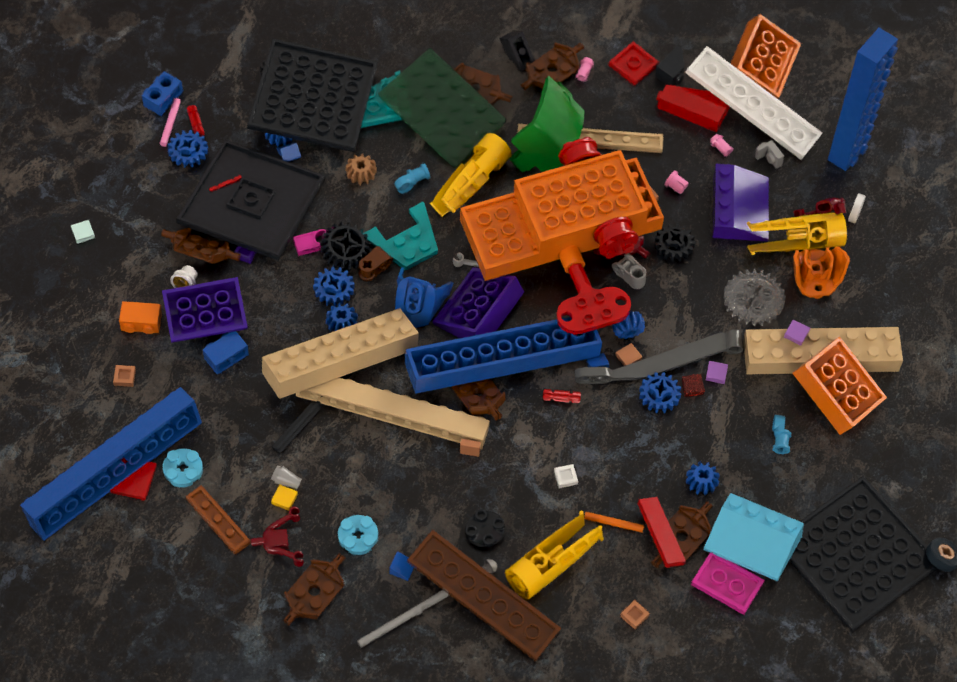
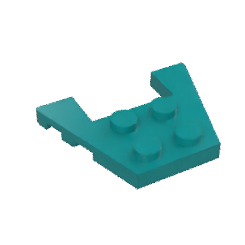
(411, 245)

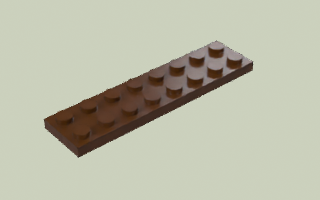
(484, 595)

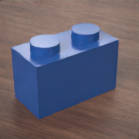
(225, 351)

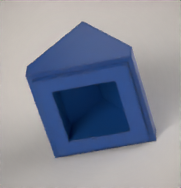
(289, 152)

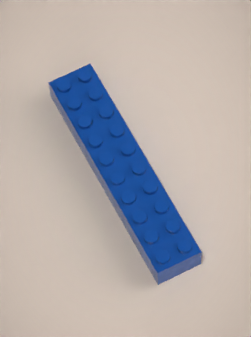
(863, 99)
(497, 354)
(103, 468)

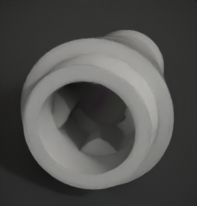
(285, 477)

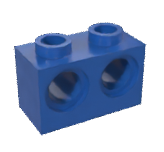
(159, 96)

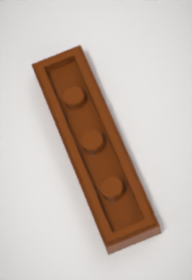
(218, 520)

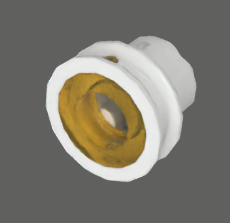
(184, 277)

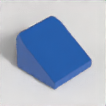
(598, 361)
(400, 567)

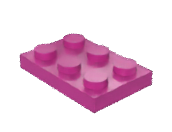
(727, 583)

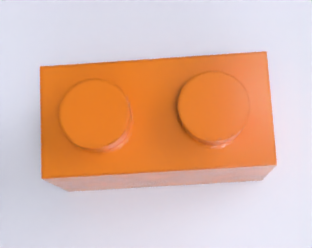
(140, 317)

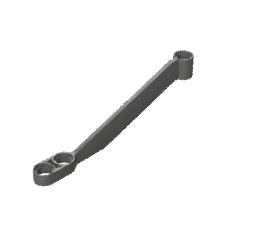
(721, 342)

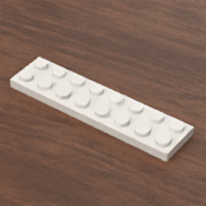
(753, 102)

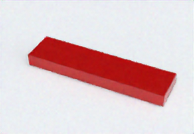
(661, 532)

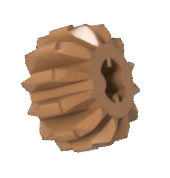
(361, 169)

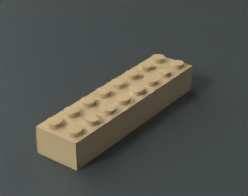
(339, 353)
(771, 353)

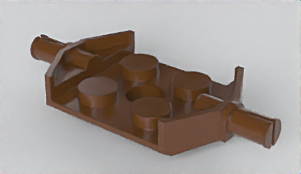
(561, 58)
(489, 84)
(199, 247)
(484, 404)
(691, 523)
(318, 575)

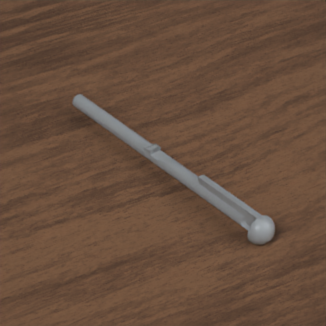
(490, 567)

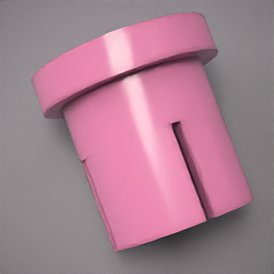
(676, 182)

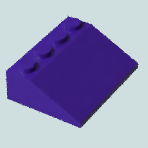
(738, 199)
(479, 304)
(204, 309)

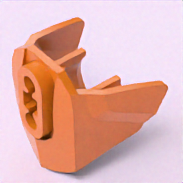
(820, 269)

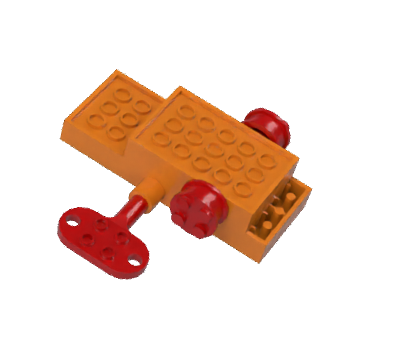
(559, 216)

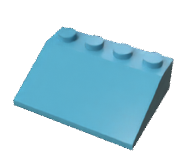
(754, 536)

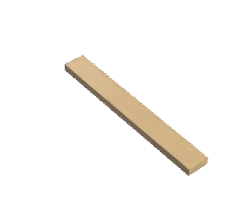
(622, 140)

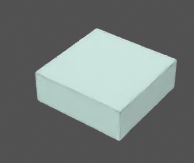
(82, 231)

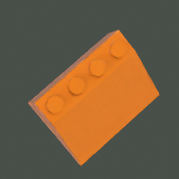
(766, 54)
(839, 385)

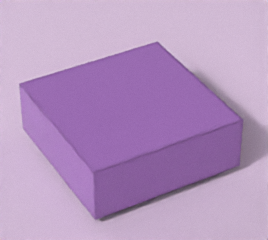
(797, 332)
(716, 372)

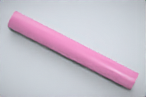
(170, 121)

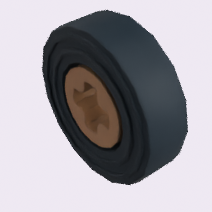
(935, 551)

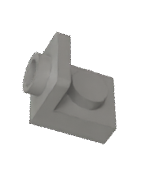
(772, 153)

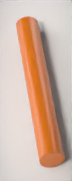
(614, 522)

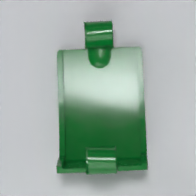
(554, 124)

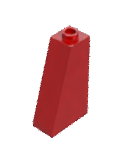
(693, 105)

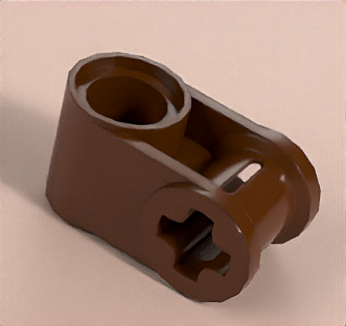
(374, 264)

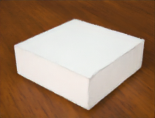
(566, 476)

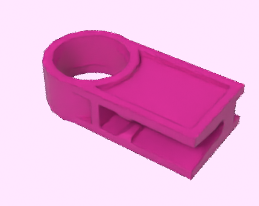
(307, 242)

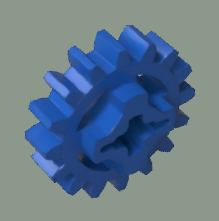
(188, 149)
(329, 292)
(650, 392)

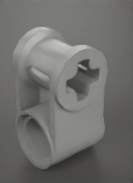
(628, 269)

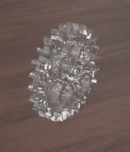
(769, 305)

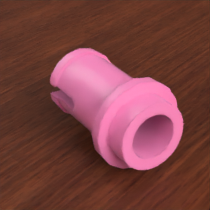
(585, 66)
(718, 142)

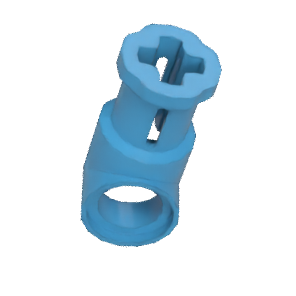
(406, 182)
(782, 435)

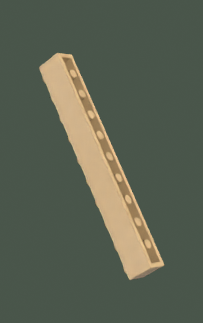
(399, 410)

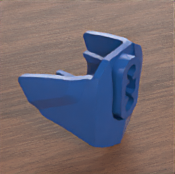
(422, 303)

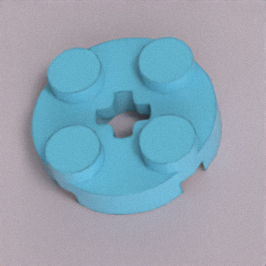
(175, 459)
(350, 526)

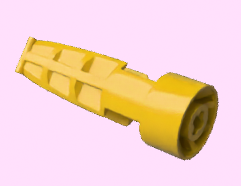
(467, 179)
(830, 233)
(550, 559)

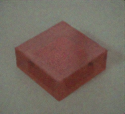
(693, 385)

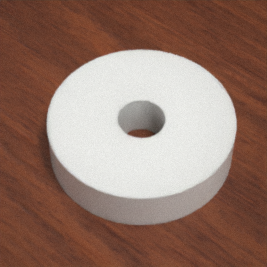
(856, 208)

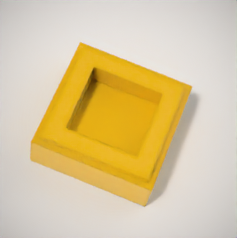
(284, 497)

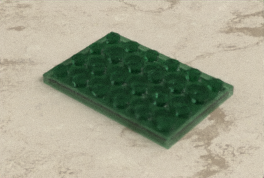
(441, 107)

